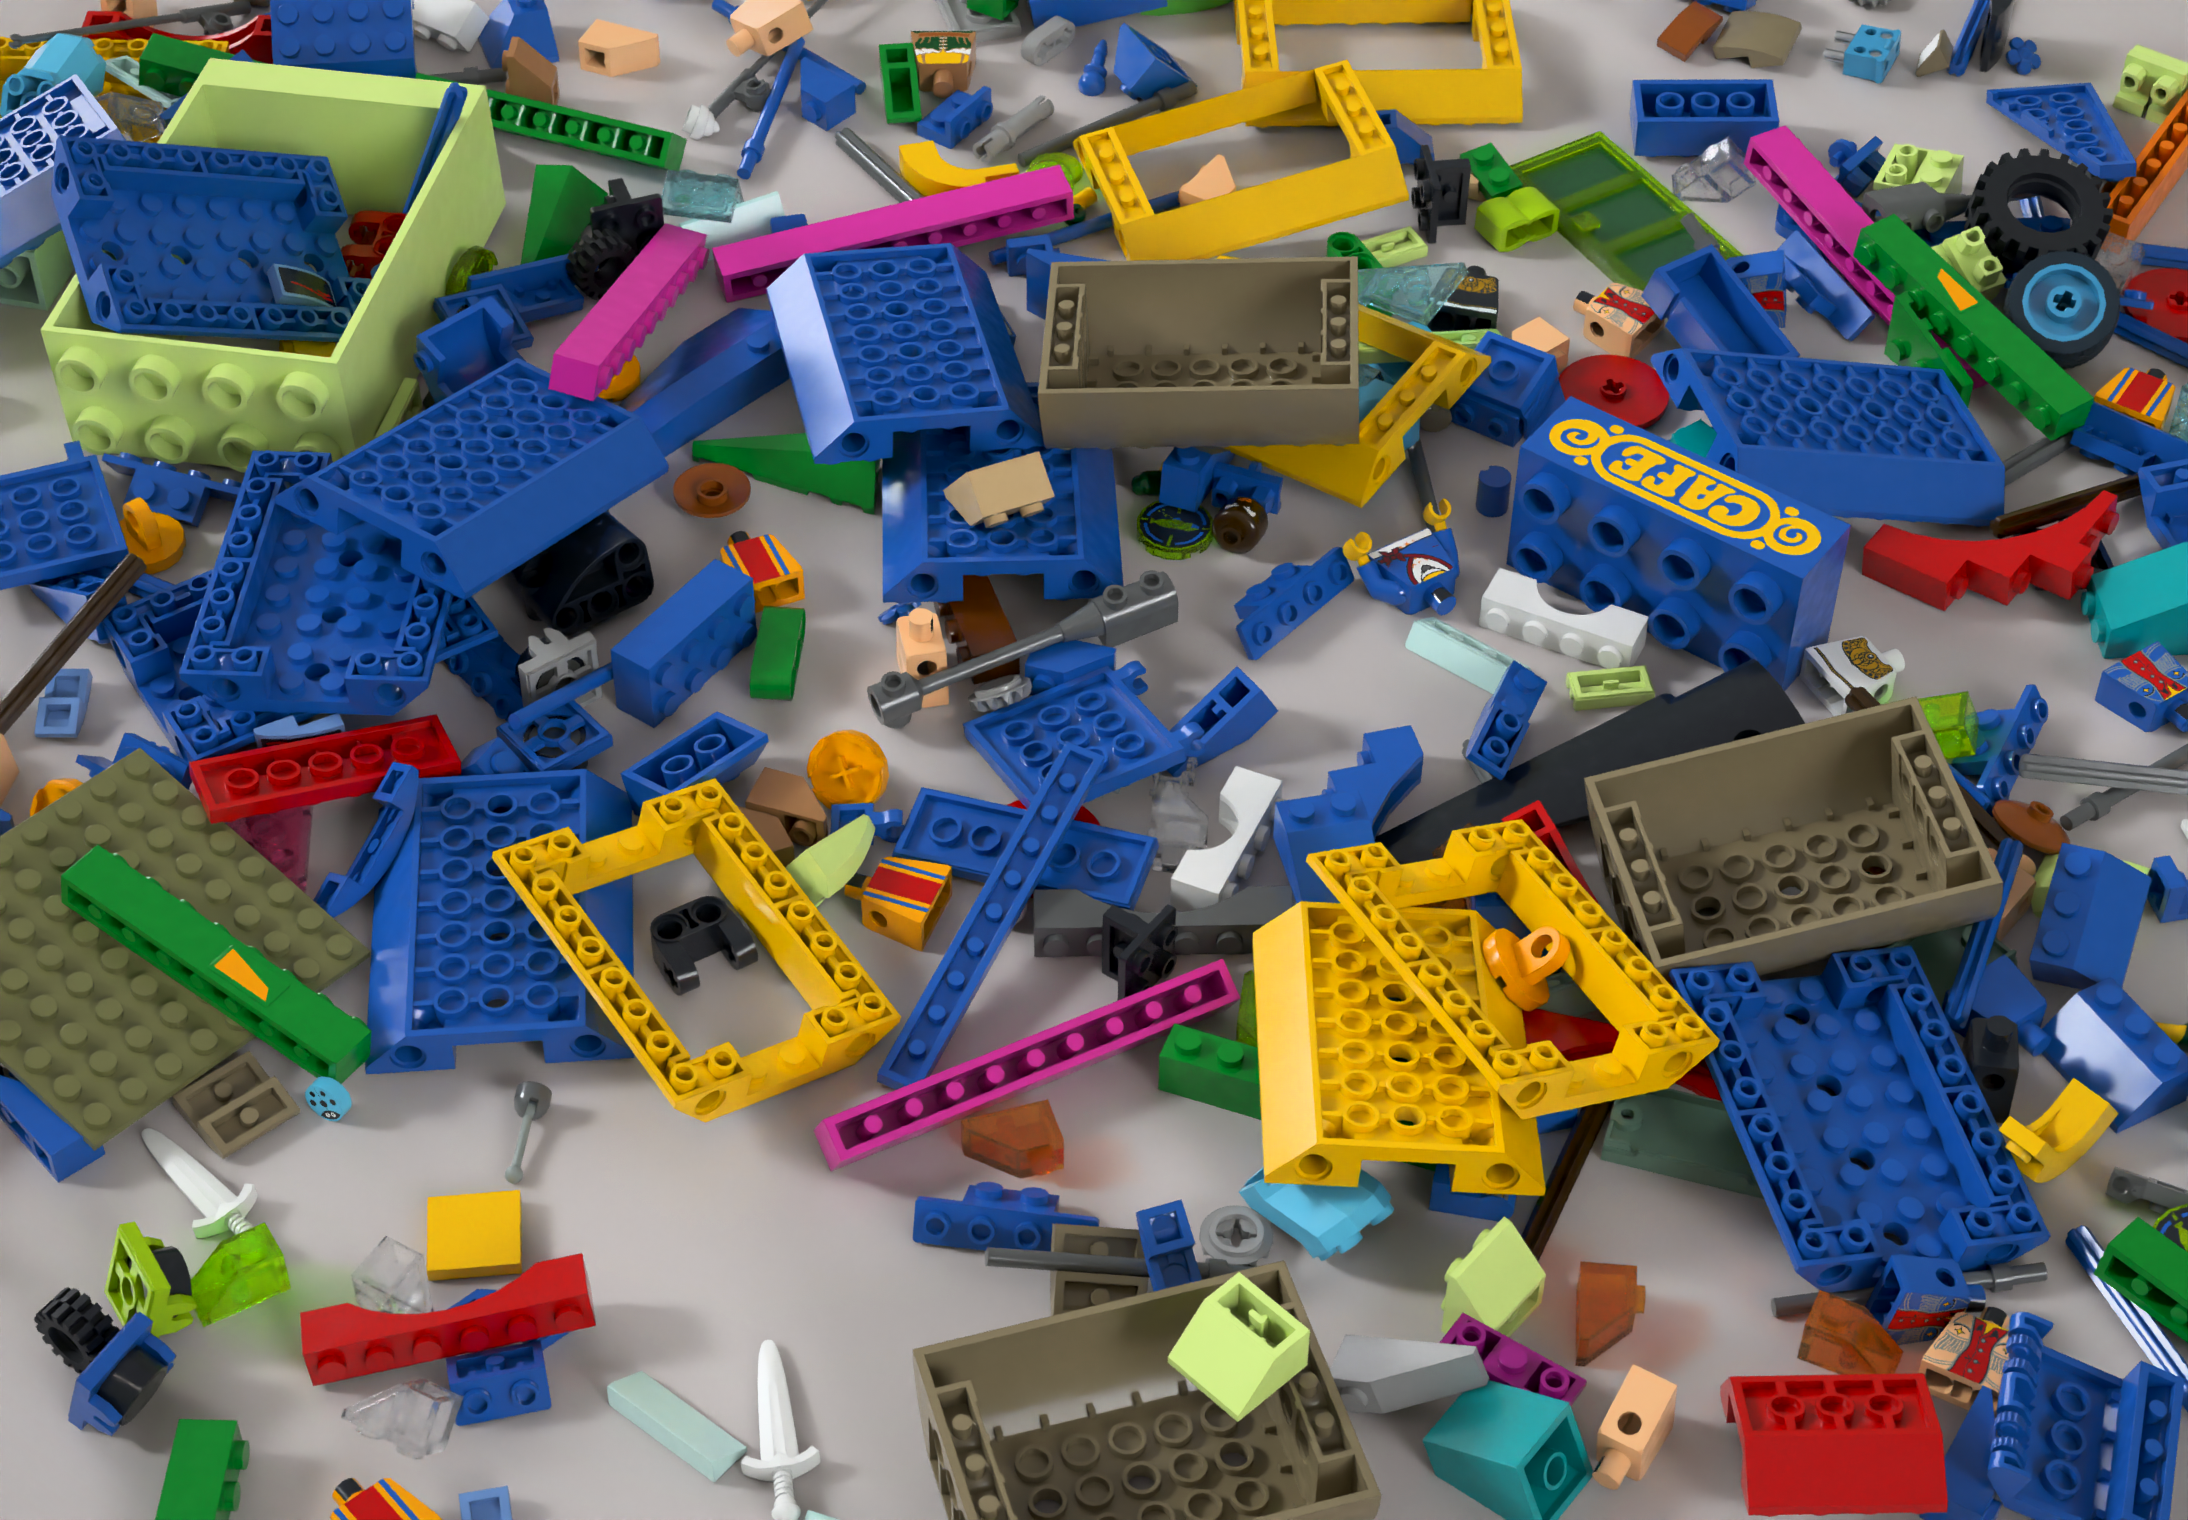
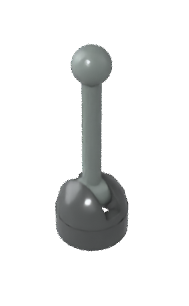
(530, 1103)

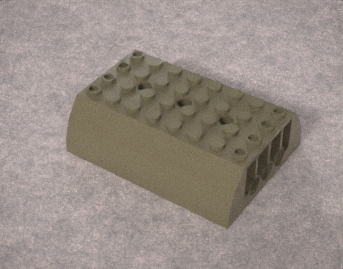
(1201, 353)
(1799, 813)
(1091, 1402)

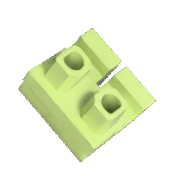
(2151, 84)
(1973, 261)

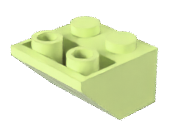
(1912, 165)
(1495, 1281)
(1240, 1347)

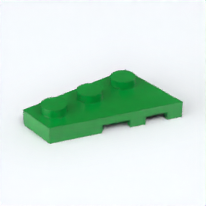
(1912, 345)

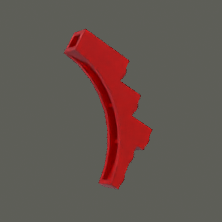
(1998, 568)

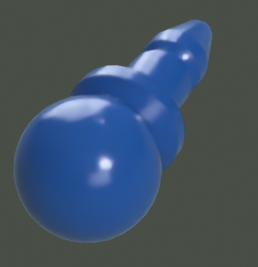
(1093, 80)

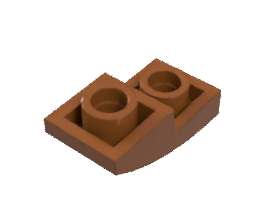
(1688, 30)

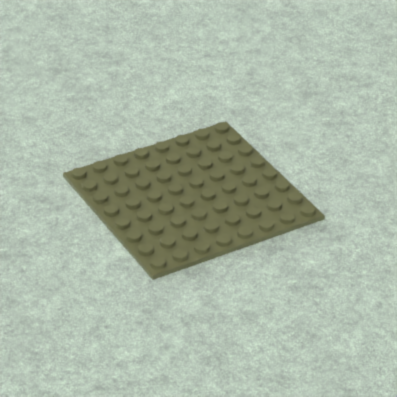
(84, 1014)

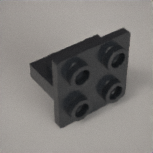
(1440, 192)
(632, 219)
(1137, 951)

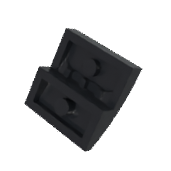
(1995, 32)

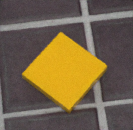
(474, 1235)

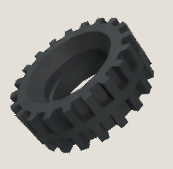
(2043, 176)

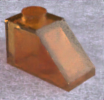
(1016, 1140)
(1605, 1307)
(1847, 1339)

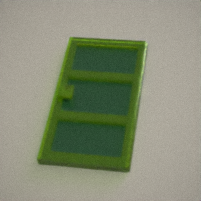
(1613, 209)

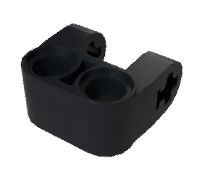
(695, 933)

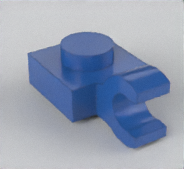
(887, 823)

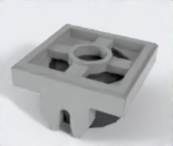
(555, 663)

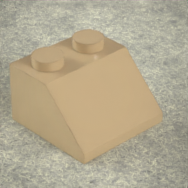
(1001, 490)

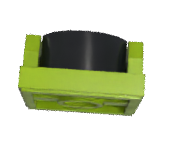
(150, 1281)

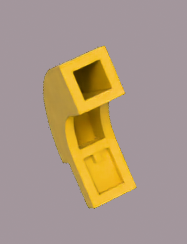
(931, 175)
(2060, 1134)

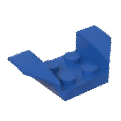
(1519, 380)

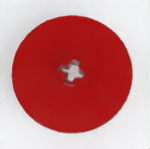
(2170, 295)
(1617, 387)

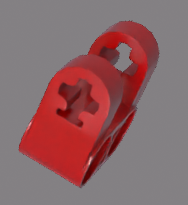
(371, 244)

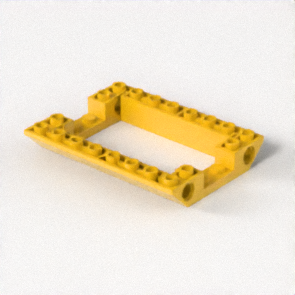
(1418, 94)
(1256, 213)
(1357, 471)
(703, 820)
(1656, 1026)

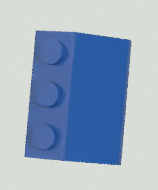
(709, 750)
(2088, 919)
(2117, 1053)

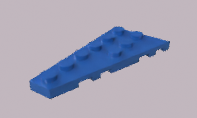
(2071, 122)

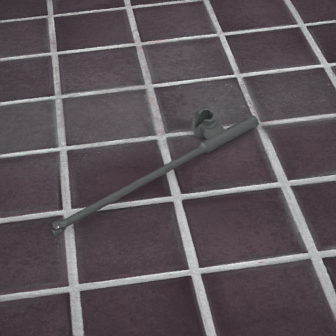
(212, 18)
(747, 86)

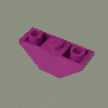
(1514, 1363)

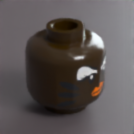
(1240, 524)

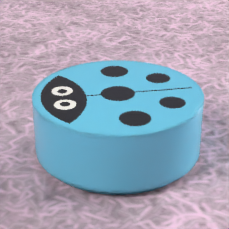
(328, 1098)

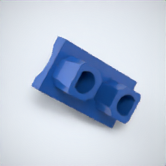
(1855, 163)
(1236, 481)

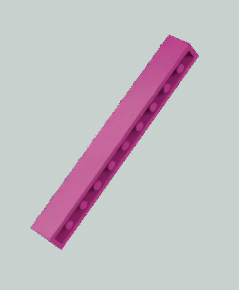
(1824, 214)
(947, 217)
(628, 312)
(1024, 1065)

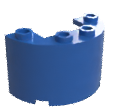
(465, 348)

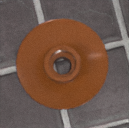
(711, 490)
(2030, 824)

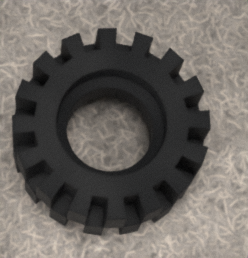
(591, 254)
(75, 1328)

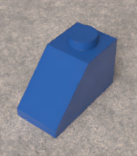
(825, 95)
(1066, 662)

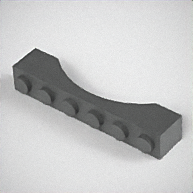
(1072, 922)

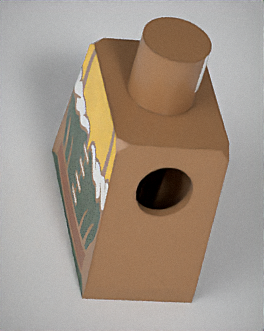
(944, 60)

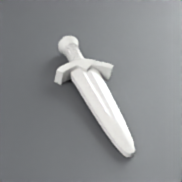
(213, 1199)
(778, 1440)

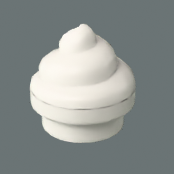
(700, 122)

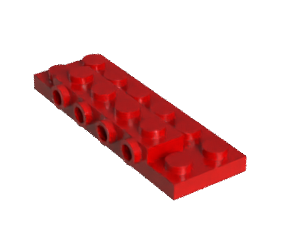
(320, 768)

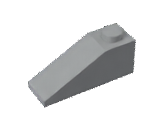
(1399, 1373)

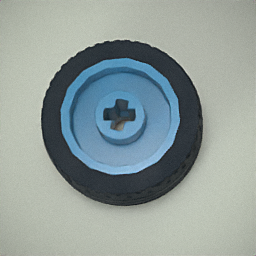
(2070, 284)

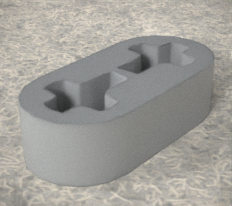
(1048, 40)

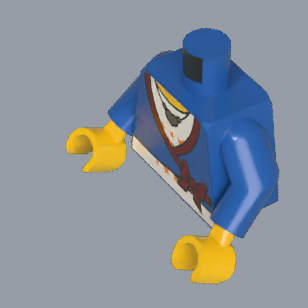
(1413, 570)

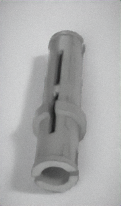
(1005, 134)

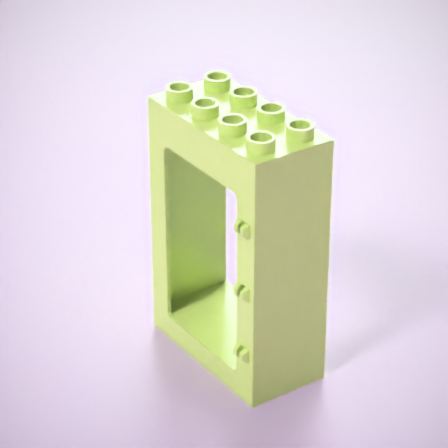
(225, 401)

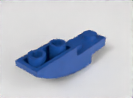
(1505, 720)

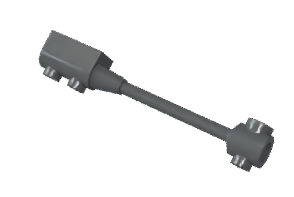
(1926, 208)
(1112, 617)

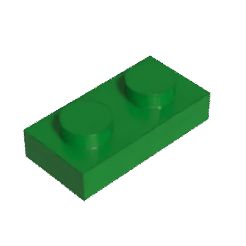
(1492, 171)

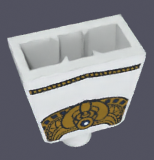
(1839, 666)

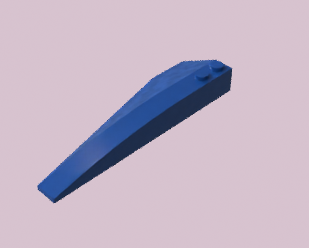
(710, 378)

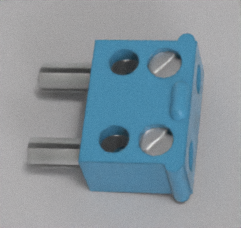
(1869, 52)

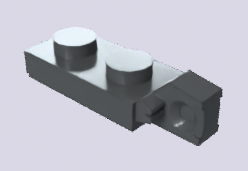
(2130, 1186)

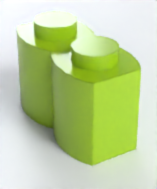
(1516, 219)

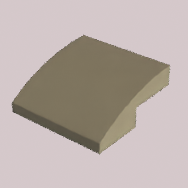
(1759, 35)
(235, 1105)
(1082, 1290)

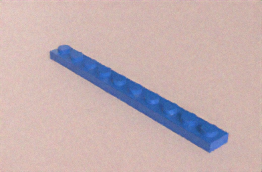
(991, 918)

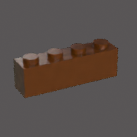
(978, 626)

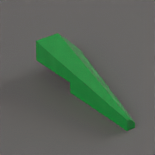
(558, 211)
(790, 465)

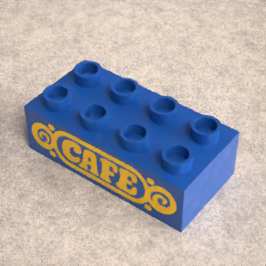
(1676, 539)

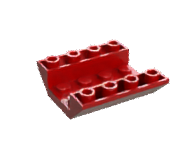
(1837, 1444)

